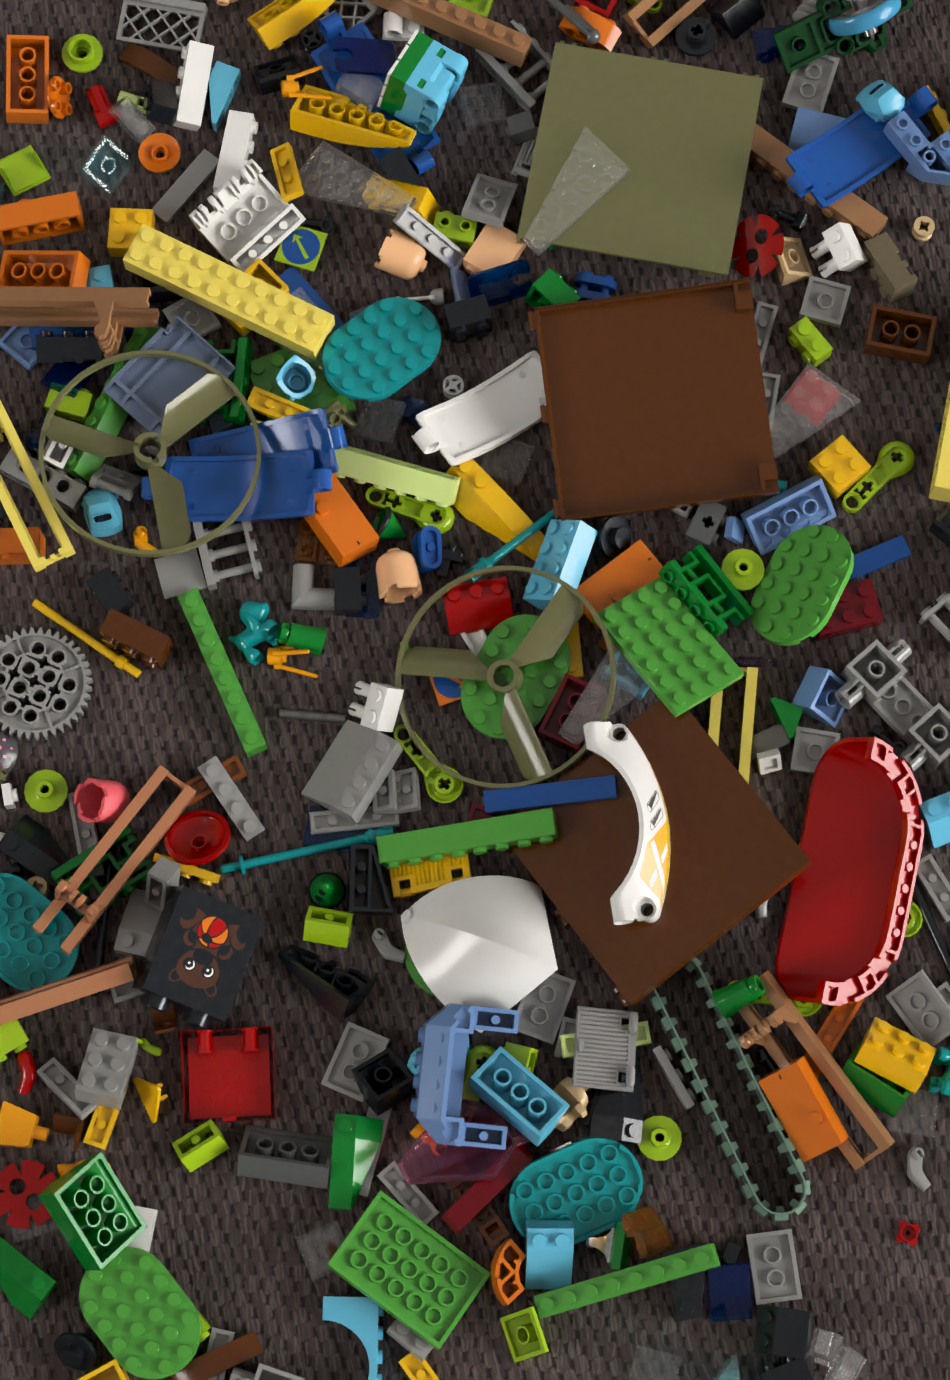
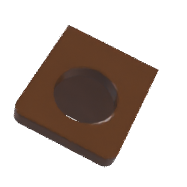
(161, 1019)
(69, 1125)

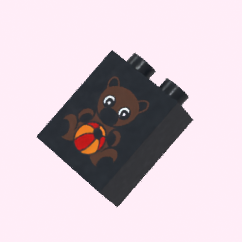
(197, 956)

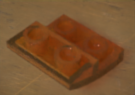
(309, 547)
(648, 1231)

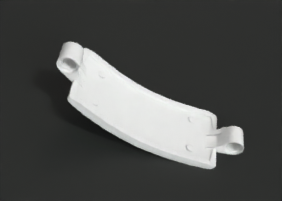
(485, 414)

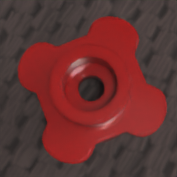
(912, 1228)

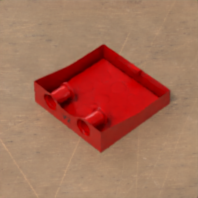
(229, 1075)

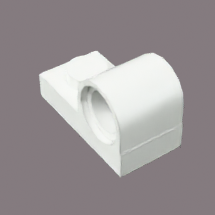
(397, 28)

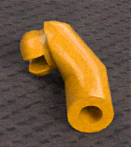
(141, 539)

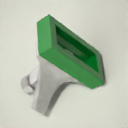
(614, 1246)

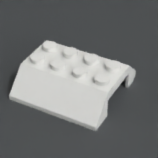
(246, 218)

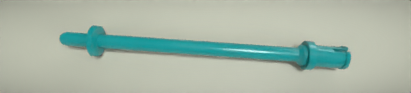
(485, 562)
(368, 837)

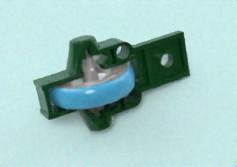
(845, 21)

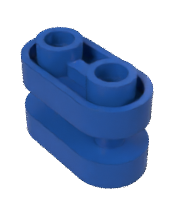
(587, 281)
(427, 549)

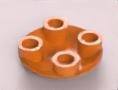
(59, 97)

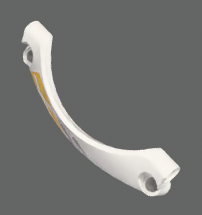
(649, 873)

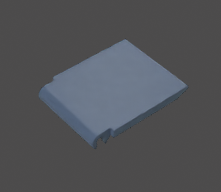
(150, 383)

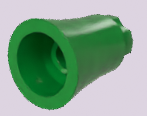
(302, 637)
(738, 995)

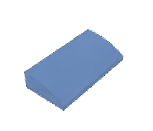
(810, 125)
(788, 512)

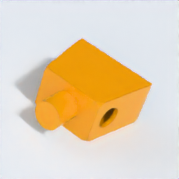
(19, 1127)

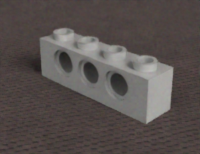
(70, 499)

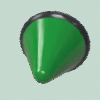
(387, 525)
(327, 890)

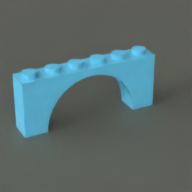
(362, 1318)

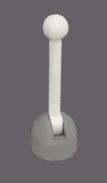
(436, 297)

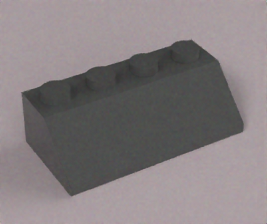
(285, 1156)

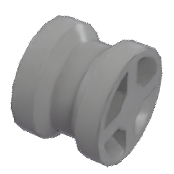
(451, 383)

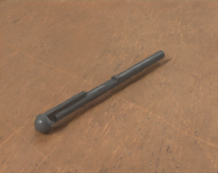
(579, 22)

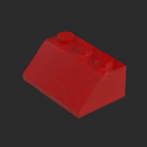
(477, 605)

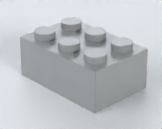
(106, 1068)

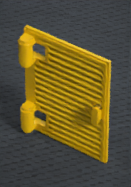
(427, 875)

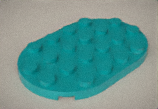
(381, 349)
(26, 956)
(582, 1183)

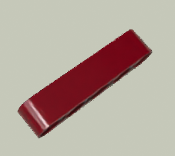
(485, 1191)

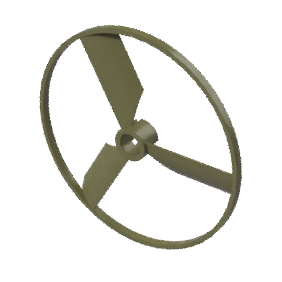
(179, 418)
(538, 645)

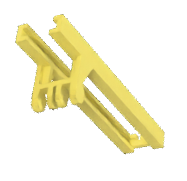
(66, 550)
(747, 723)

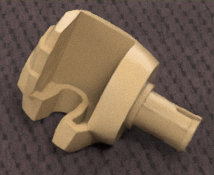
(576, 1098)

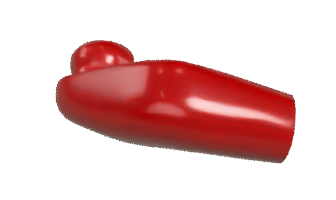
(28, 1071)

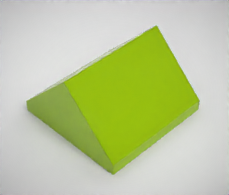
(524, 1334)

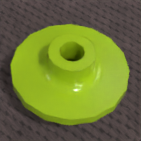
(80, 45)
(741, 579)
(48, 801)
(660, 1150)

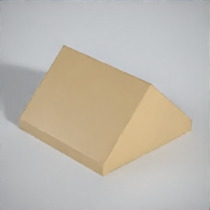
(793, 262)

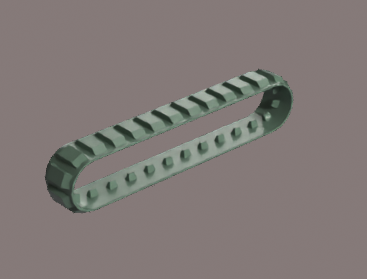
(709, 1106)

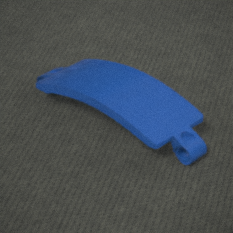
(332, 27)
(851, 153)
(290, 433)
(219, 484)

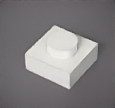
(769, 761)
(10, 796)

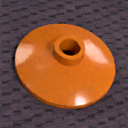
(157, 144)

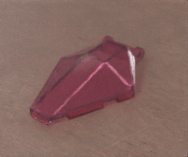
(442, 1163)

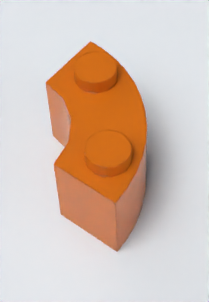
(607, 27)
(505, 1272)

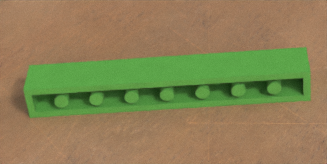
(106, 414)
(222, 672)
(467, 837)
(627, 1280)

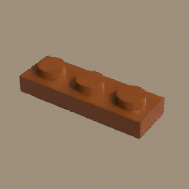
(232, 766)

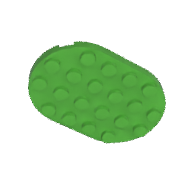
(802, 585)
(541, 679)
(141, 1314)

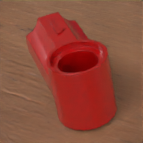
(101, 105)

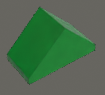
(786, 714)

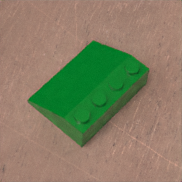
(93, 1212)

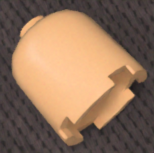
(401, 256)
(397, 576)

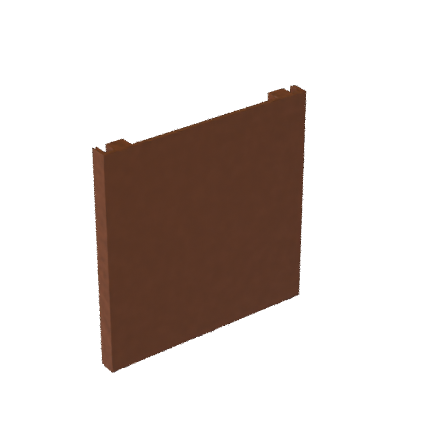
(655, 400)
(723, 855)

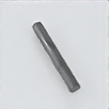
(309, 715)

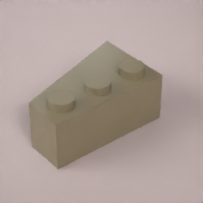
(888, 268)

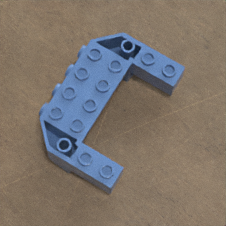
(926, 160)
(443, 1070)

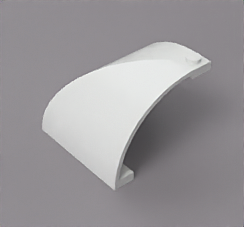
(481, 940)

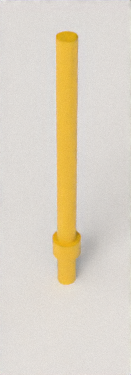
(119, 661)

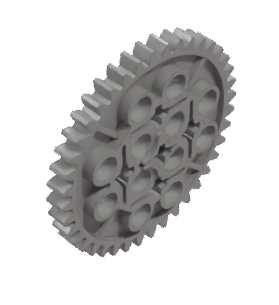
(71, 670)

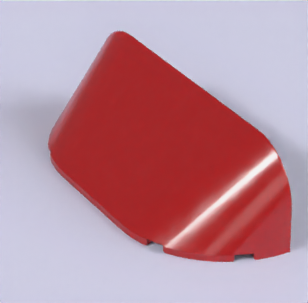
(855, 899)

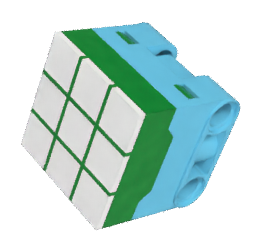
(422, 82)

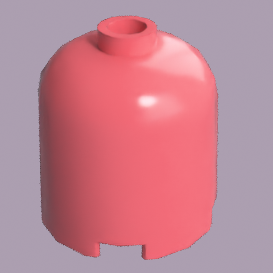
(101, 800)

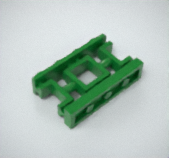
(242, 352)
(715, 583)
(72, 865)

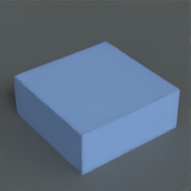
(734, 530)

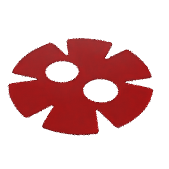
(772, 245)
(20, 1212)

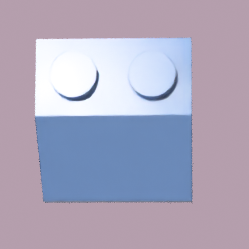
(818, 695)

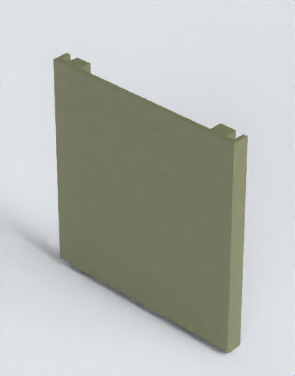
(677, 131)

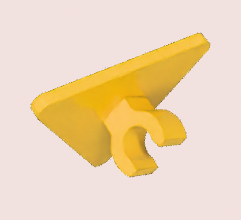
(150, 1095)

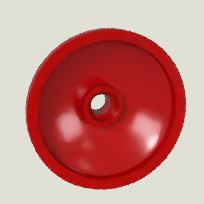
(197, 837)

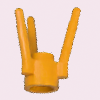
(291, 88)
(278, 655)

